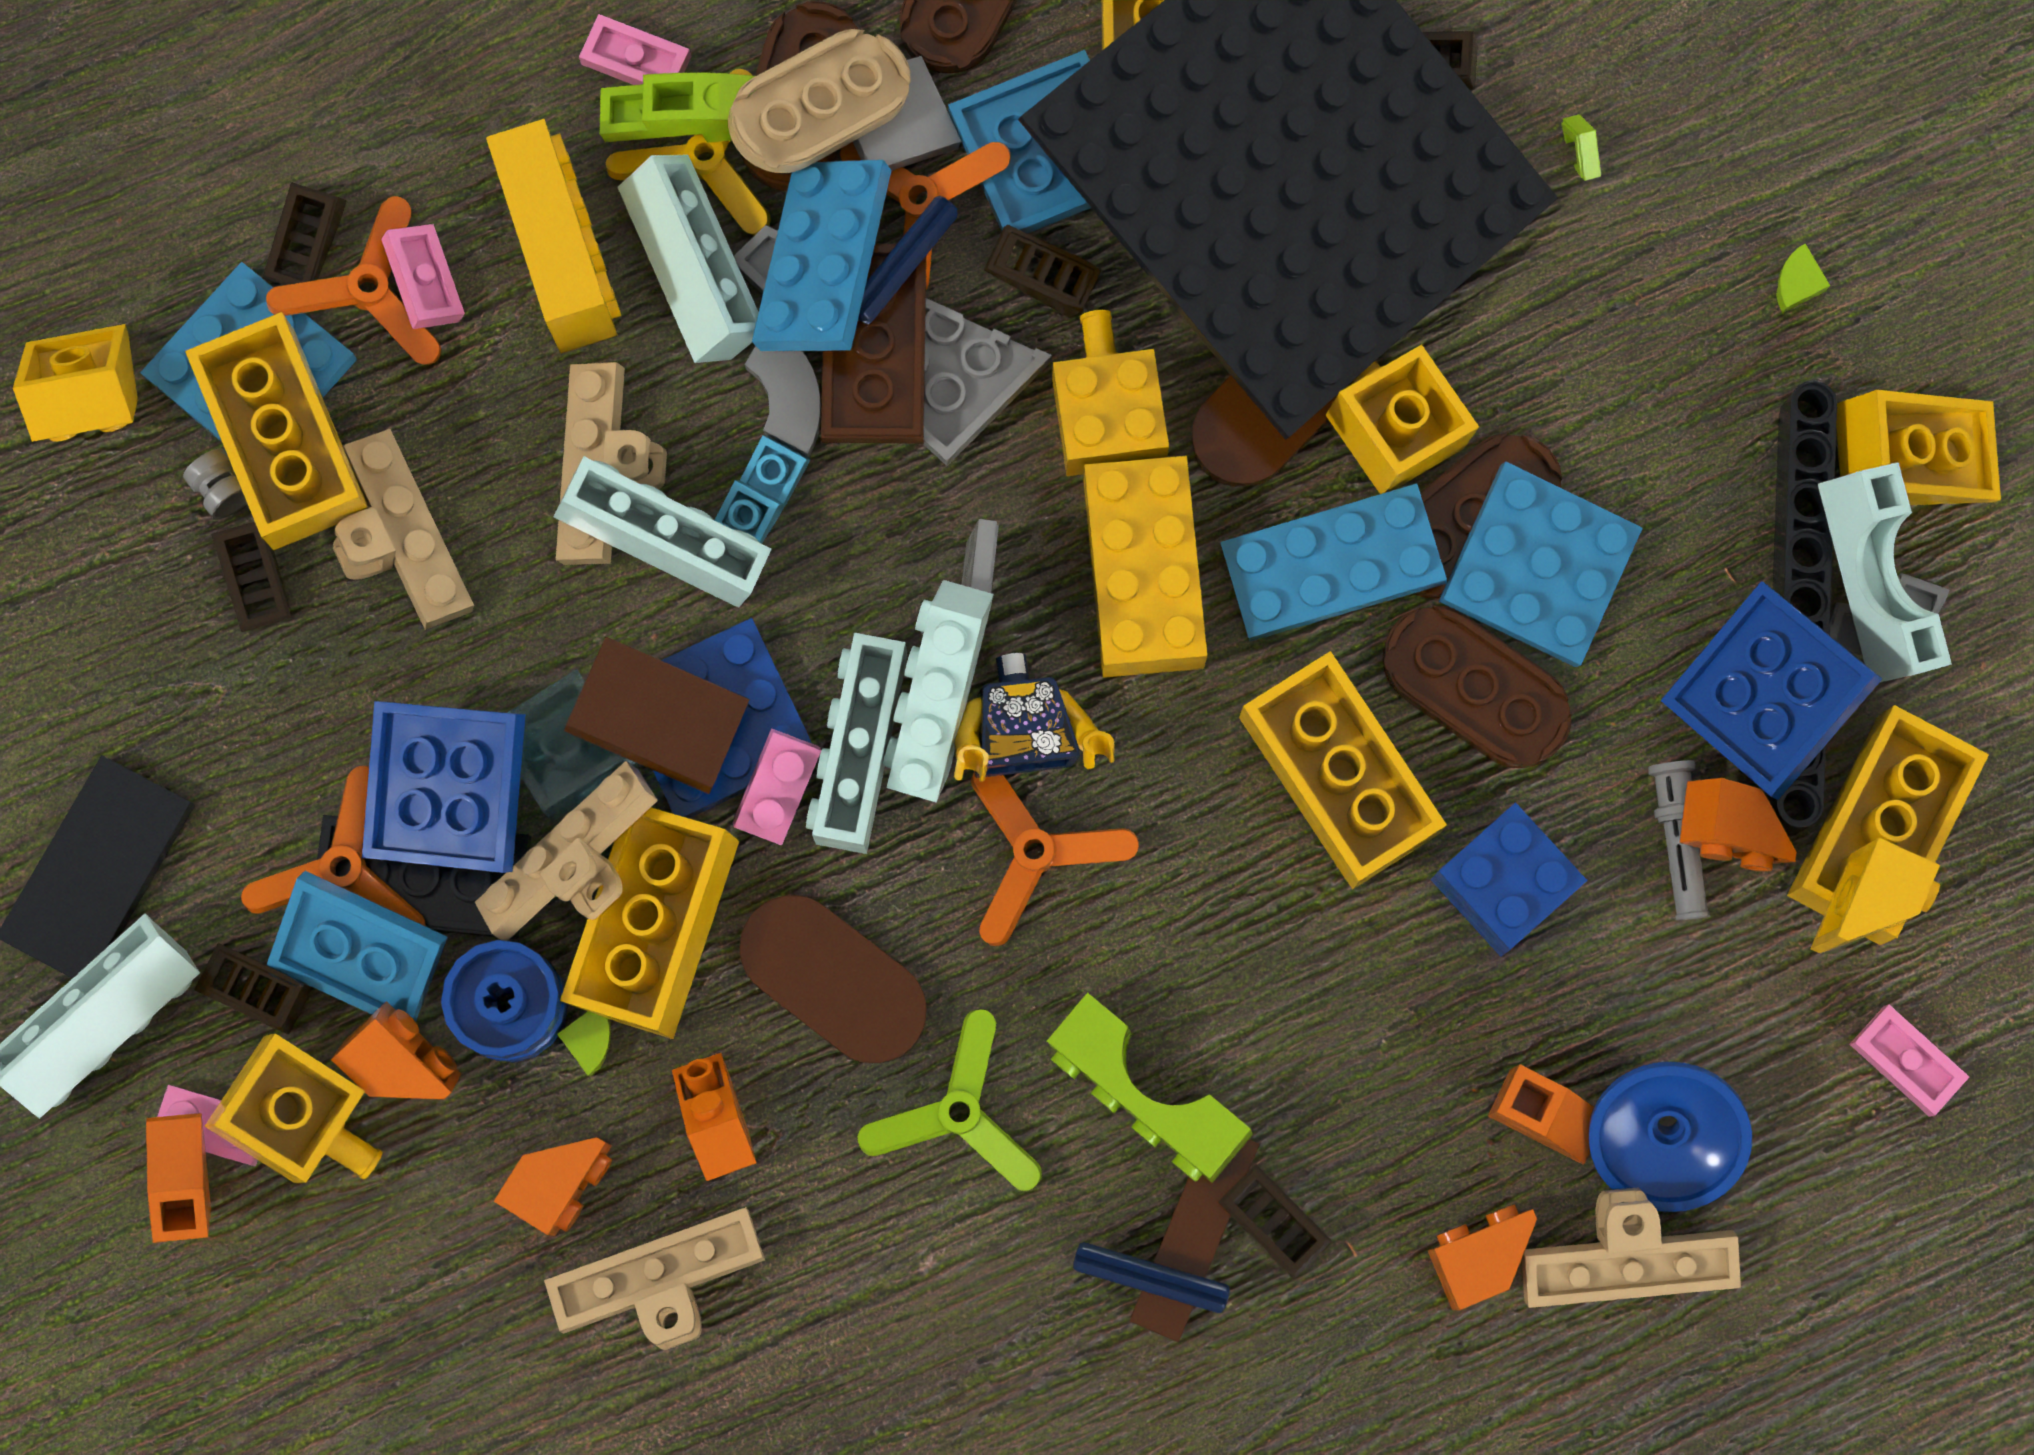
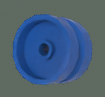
(474, 995)

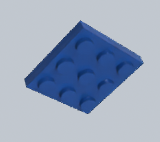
(743, 665)
(1770, 690)
(443, 786)

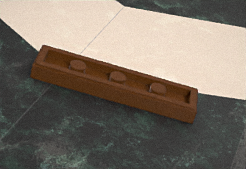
(1191, 1243)

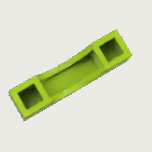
(1199, 1132)

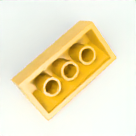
(648, 943)

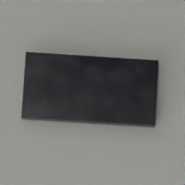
(95, 868)
(437, 892)

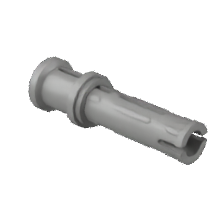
(1684, 859)

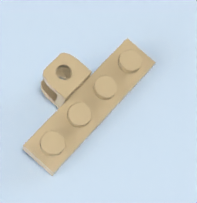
(595, 432)
(398, 531)
(570, 858)
(1630, 1258)
(657, 1279)

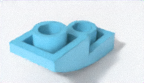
(763, 489)

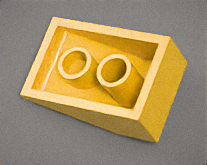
(1940, 444)

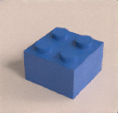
(1508, 879)

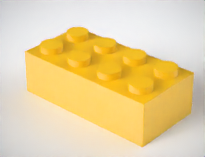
(555, 235)
(276, 431)
(1144, 566)
(1341, 770)
(1901, 790)

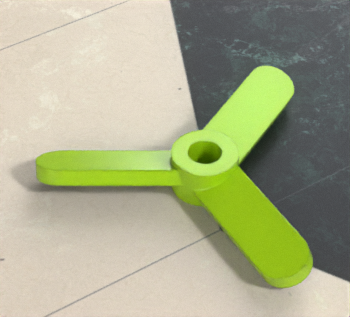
(977, 1130)

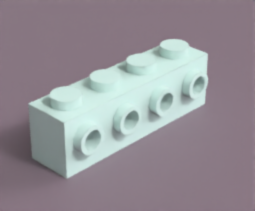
(690, 257)
(662, 532)
(939, 689)
(862, 730)
(93, 1015)

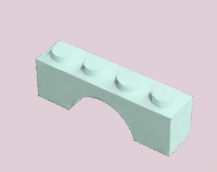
(1863, 522)

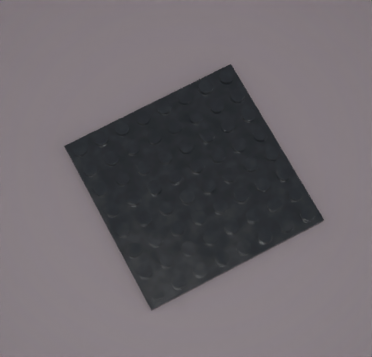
(1290, 180)

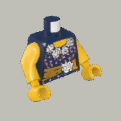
(1025, 726)

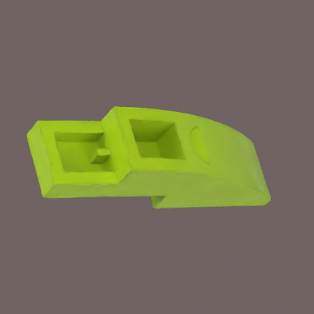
(670, 106)

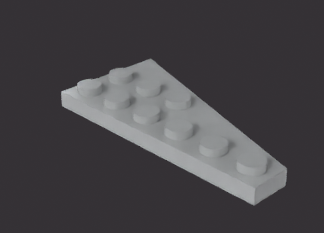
(967, 366)

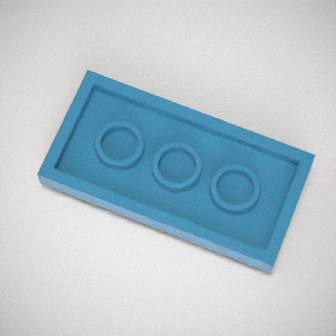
(822, 256)
(1333, 562)

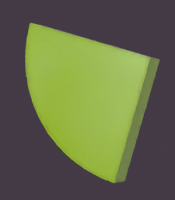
(1578, 130)
(1800, 279)
(588, 1041)

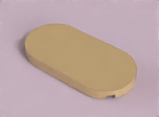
(819, 101)

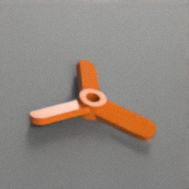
(947, 182)
(345, 290)
(346, 844)
(1023, 872)

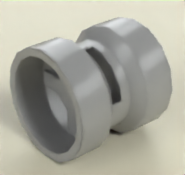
(217, 482)

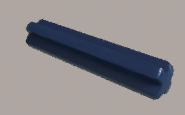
(906, 257)
(1151, 1277)

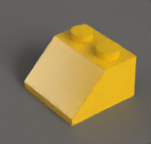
(77, 384)
(1876, 892)

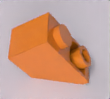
(1735, 822)
(394, 1060)
(1544, 1112)
(713, 1117)
(177, 1178)
(551, 1181)
(1482, 1261)

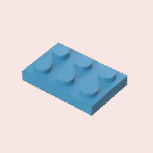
(355, 948)

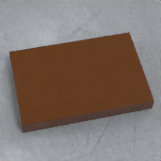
(656, 715)

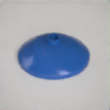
(1678, 1163)

